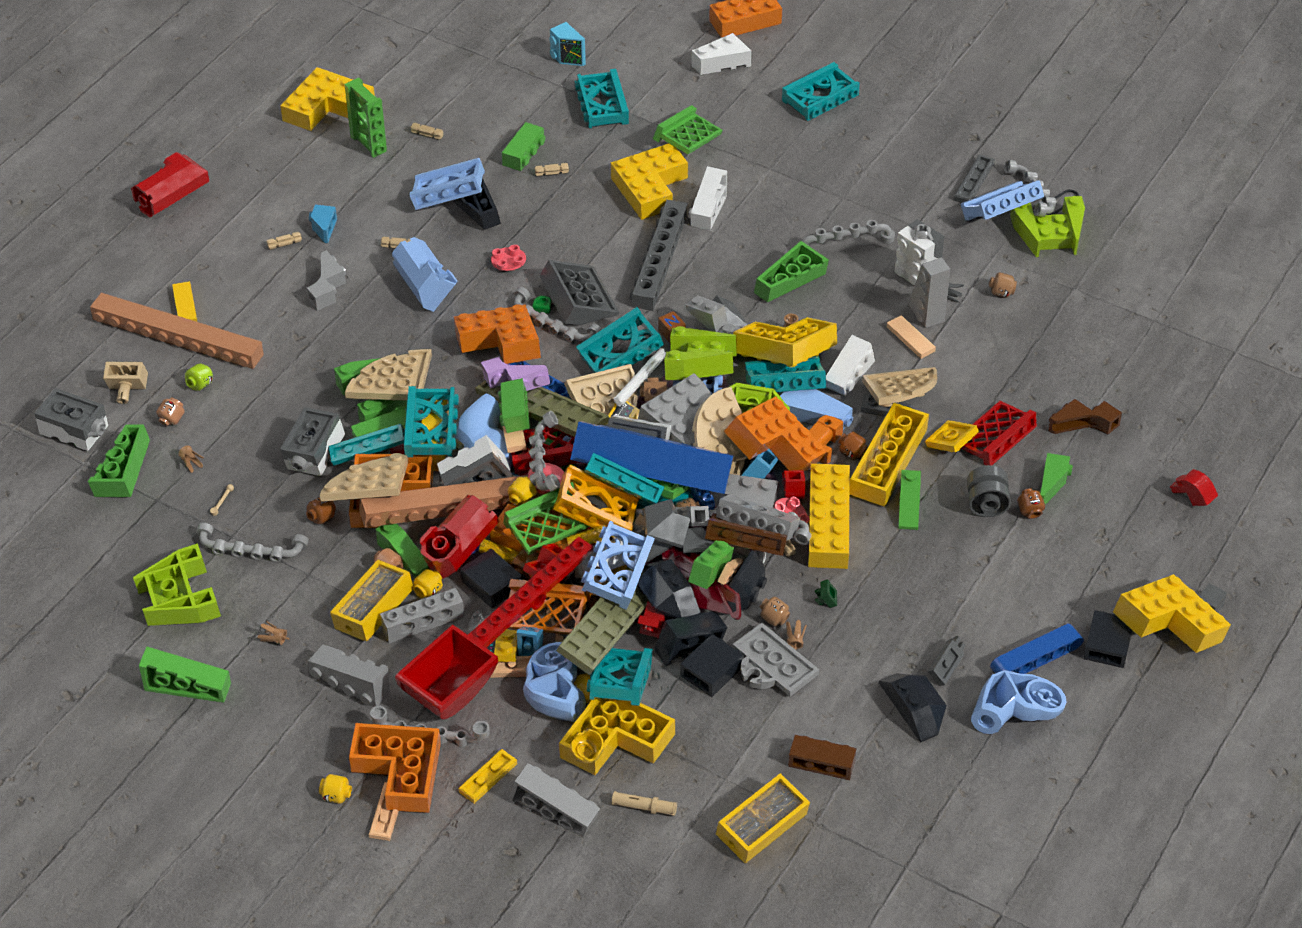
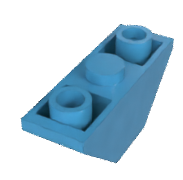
(761, 465)

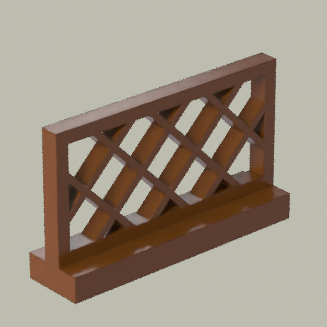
(745, 536)

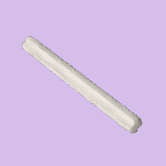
(640, 377)

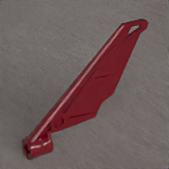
(712, 598)

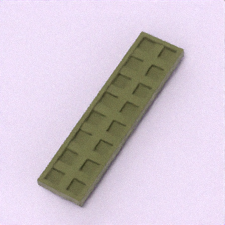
(544, 400)
(601, 630)

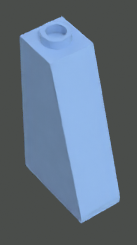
(813, 404)

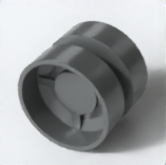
(988, 491)

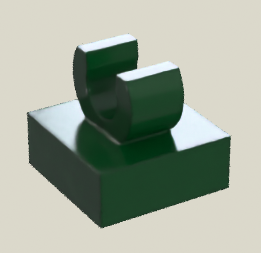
(826, 594)

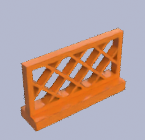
(561, 592)

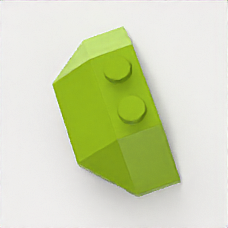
(751, 396)

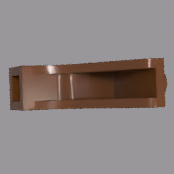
(1078, 416)

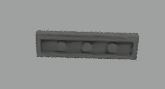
(974, 179)

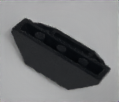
(748, 581)
(667, 589)
(916, 702)

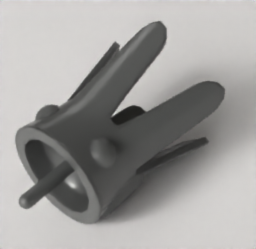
(951, 292)

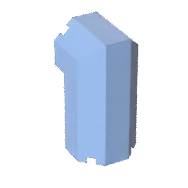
(423, 272)

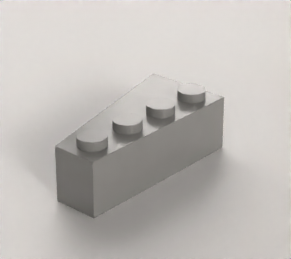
(351, 675)

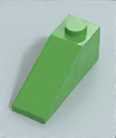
(1055, 475)
(909, 499)
(395, 538)

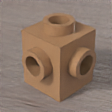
(652, 382)

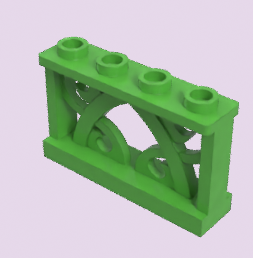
(362, 103)

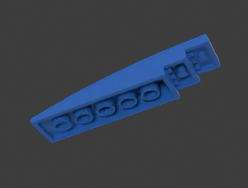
(654, 456)

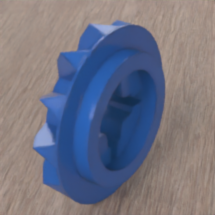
(704, 498)

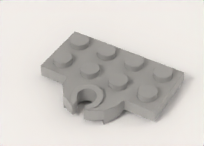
(773, 662)

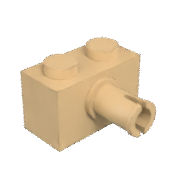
(125, 377)

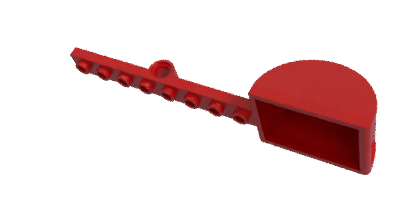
(460, 664)

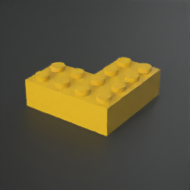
(316, 97)
(645, 176)
(788, 344)
(1173, 606)
(621, 725)

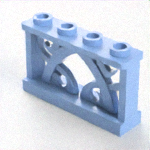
(447, 183)
(1002, 200)
(639, 551)

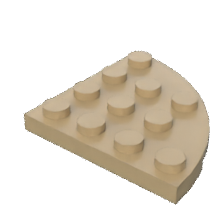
(391, 376)
(900, 385)
(601, 388)
(711, 421)
(368, 480)

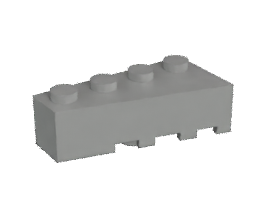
(931, 293)
(751, 489)
(553, 800)

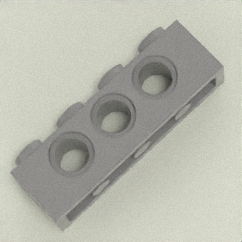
(757, 516)
(422, 615)

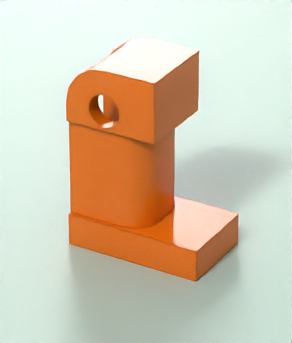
(826, 433)

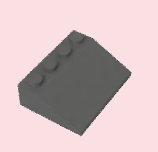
(577, 292)

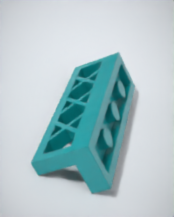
(367, 444)

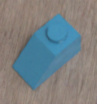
(323, 221)
(529, 640)

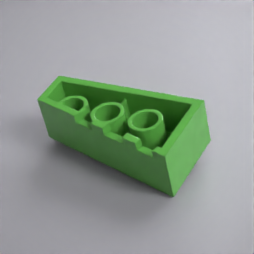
(790, 272)
(122, 464)
(182, 676)

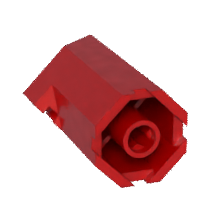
(169, 184)
(457, 536)

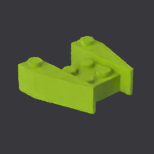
(1050, 231)
(699, 353)
(171, 590)

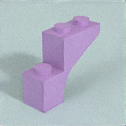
(497, 372)

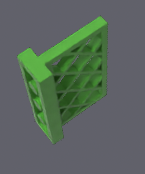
(678, 122)
(535, 508)

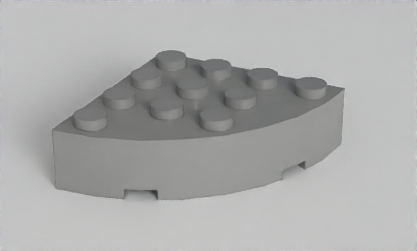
(677, 408)

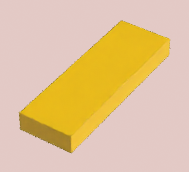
(184, 300)
(487, 776)

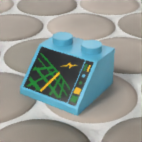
(567, 45)

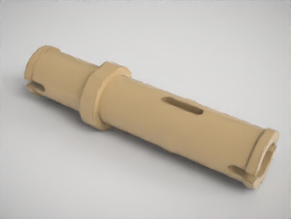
(643, 803)

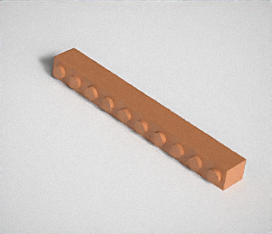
(177, 330)
(433, 502)

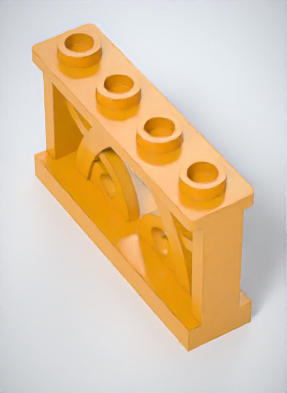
(580, 507)

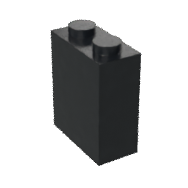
(489, 577)
(1108, 640)
(711, 665)

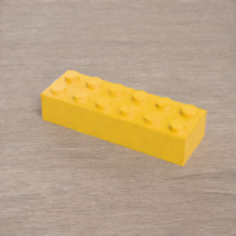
(888, 454)
(829, 516)

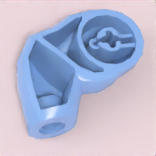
(482, 420)
(551, 686)
(1016, 695)

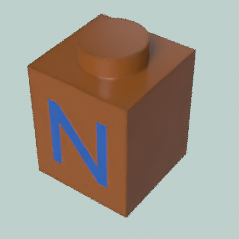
(667, 322)

